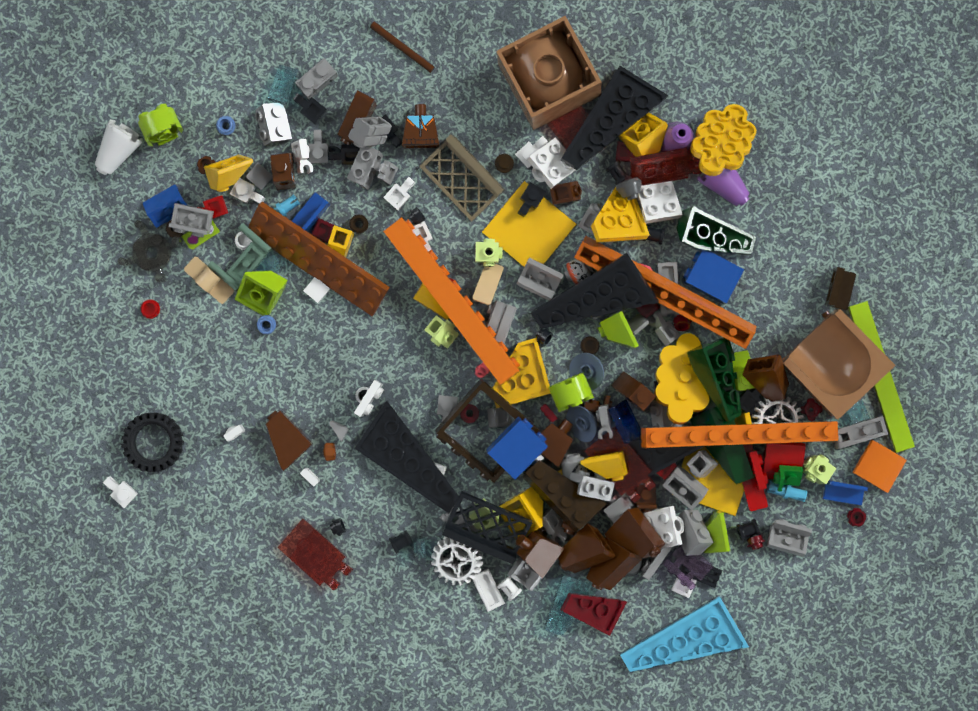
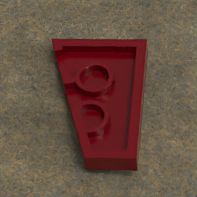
(594, 610)

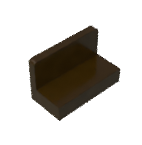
(840, 288)

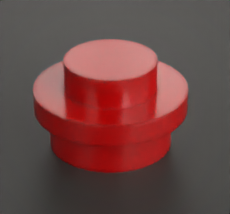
(150, 309)

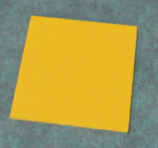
(529, 236)
(722, 492)

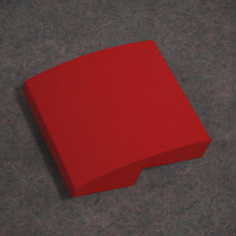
(782, 454)

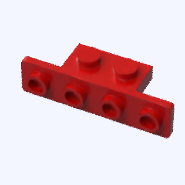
(755, 487)

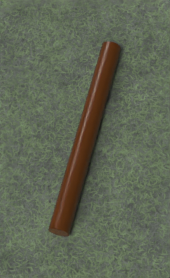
(402, 47)

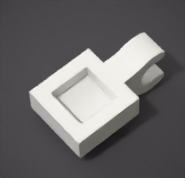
(528, 149)
(301, 154)
(245, 191)
(398, 195)
(424, 232)
(122, 492)

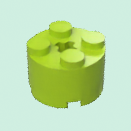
(159, 125)
(571, 392)

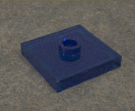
(625, 421)

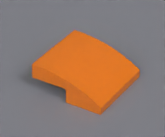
(879, 466)

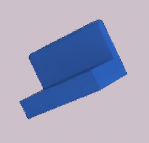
(161, 206)
(311, 212)
(844, 492)

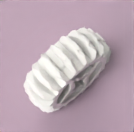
(778, 411)
(442, 563)

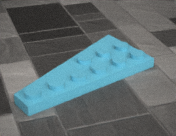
(696, 635)

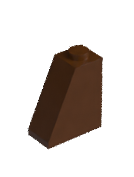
(361, 107)
(767, 376)
(633, 391)
(286, 438)
(636, 534)
(585, 550)
(610, 572)

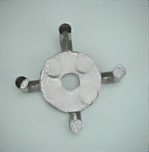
(140, 249)

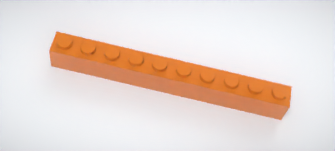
(675, 296)
(451, 300)
(739, 434)

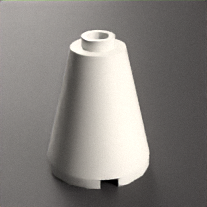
(116, 147)

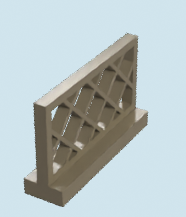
(470, 163)

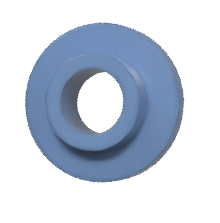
(225, 119)
(266, 330)

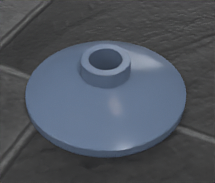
(581, 364)
(584, 423)

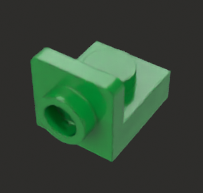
(788, 476)

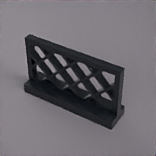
(476, 539)

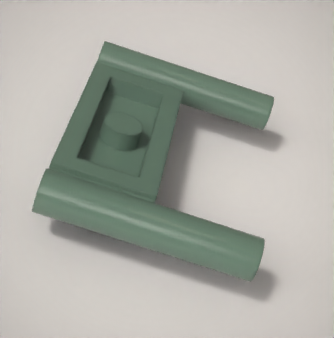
(247, 262)

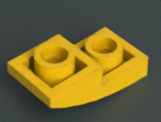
(425, 298)

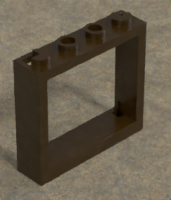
(457, 448)

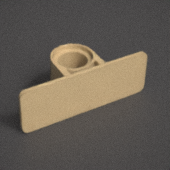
(208, 280)
(488, 284)

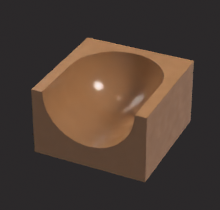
(549, 72)
(837, 364)

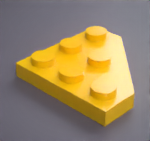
(619, 220)
(531, 379)

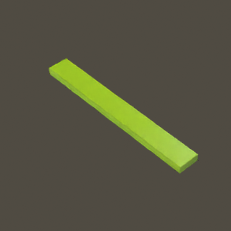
(885, 388)

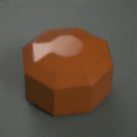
(329, 451)

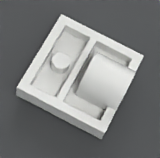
(548, 164)
(659, 202)
(365, 405)
(666, 525)

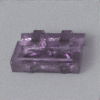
(696, 564)

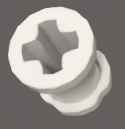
(509, 588)

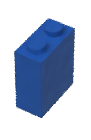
(713, 276)
(517, 447)

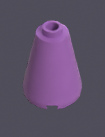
(677, 136)
(728, 186)

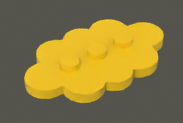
(723, 140)
(678, 384)

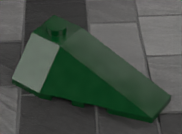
(715, 371)
(730, 457)

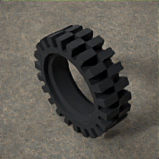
(130, 448)

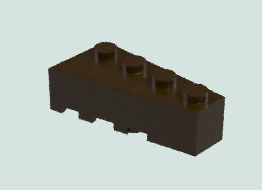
(562, 495)

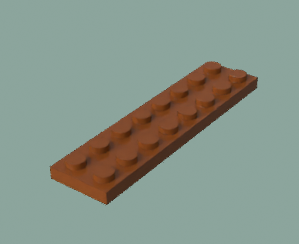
(318, 259)

